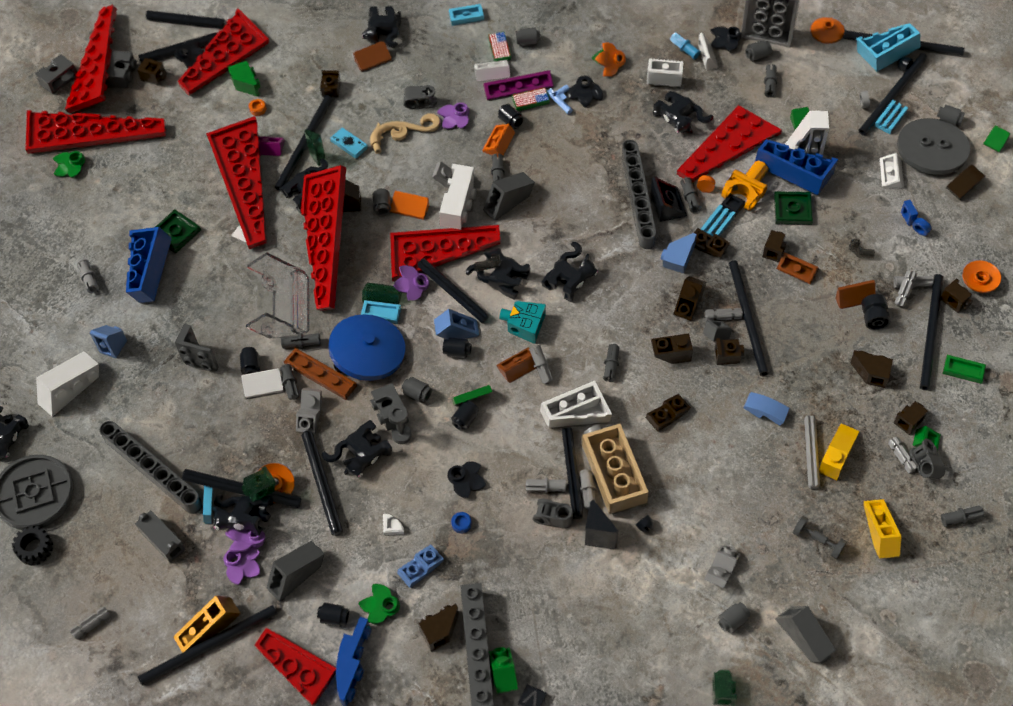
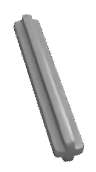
(812, 452)

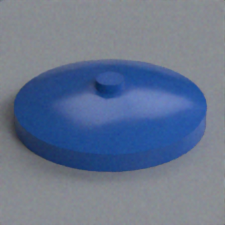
(366, 347)

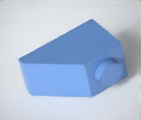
(679, 253)
(455, 325)
(109, 340)

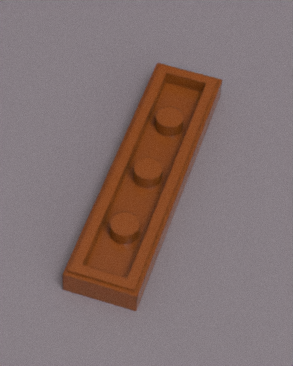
(320, 373)

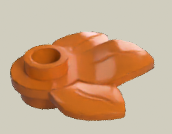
(609, 59)

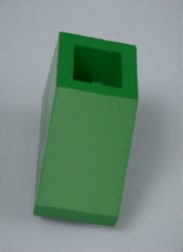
(243, 78)
(503, 670)

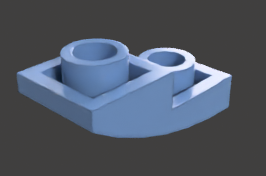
(770, 408)
(422, 565)

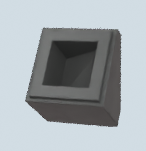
(717, 329)

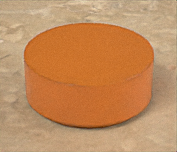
(257, 107)
(706, 184)

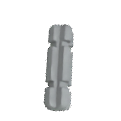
(905, 288)
(724, 314)
(902, 454)
(90, 623)

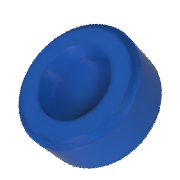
(921, 226)
(461, 522)

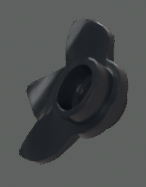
(725, 37)
(192, 51)
(585, 93)
(469, 478)

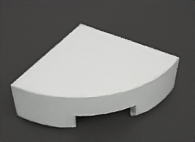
(391, 525)

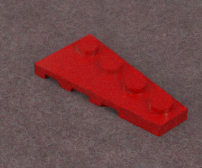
(299, 667)

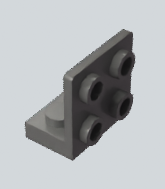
(192, 353)

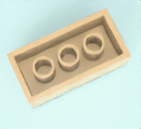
(615, 468)

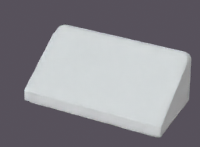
(707, 52)
(492, 70)
(891, 171)
(262, 383)

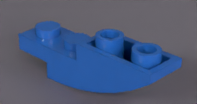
(348, 667)

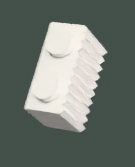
(664, 72)

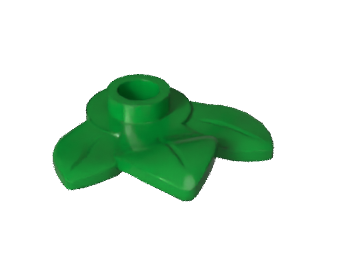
(69, 164)
(377, 604)

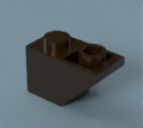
(352, 197)
(689, 297)
(673, 348)
(872, 368)
(439, 628)

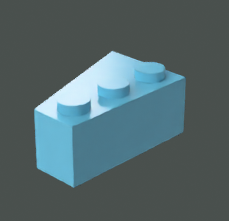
(888, 47)

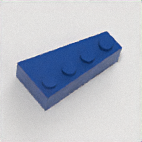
(796, 166)
(146, 262)

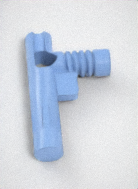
(559, 97)

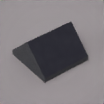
(666, 200)
(599, 529)

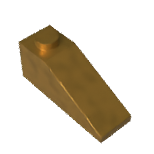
(207, 622)

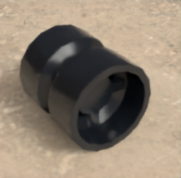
(875, 311)

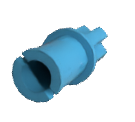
(685, 45)

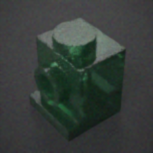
(258, 484)
(723, 688)

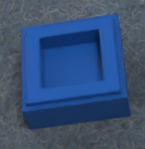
(909, 212)

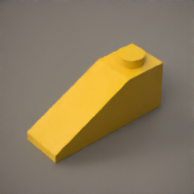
(838, 451)
(883, 529)

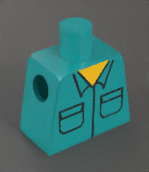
(525, 319)

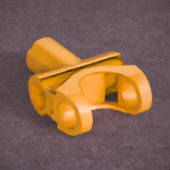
(748, 184)

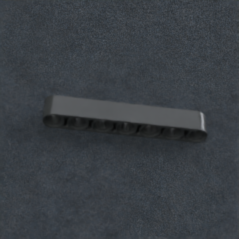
(638, 194)
(154, 473)

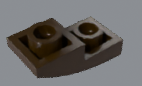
(965, 181)
(709, 244)
(668, 413)

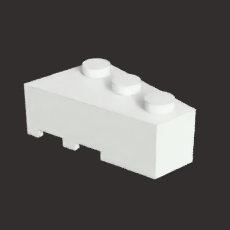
(811, 133)
(458, 198)
(65, 382)
(576, 407)

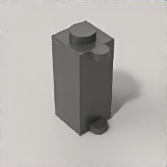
(160, 536)

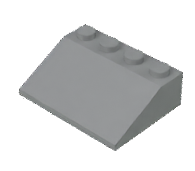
(770, 21)

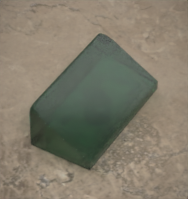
(315, 146)
(381, 293)

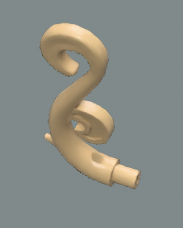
(375, 137)

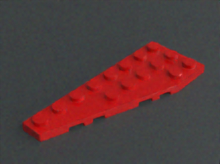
(323, 221)

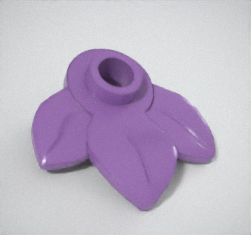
(454, 115)
(409, 284)
(244, 540)
(243, 567)

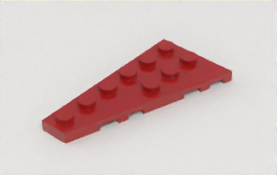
(228, 47)
(730, 140)
(439, 245)

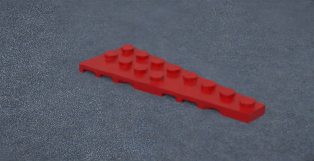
(91, 77)
(65, 131)
(240, 166)

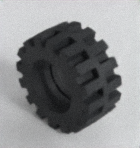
(27, 536)

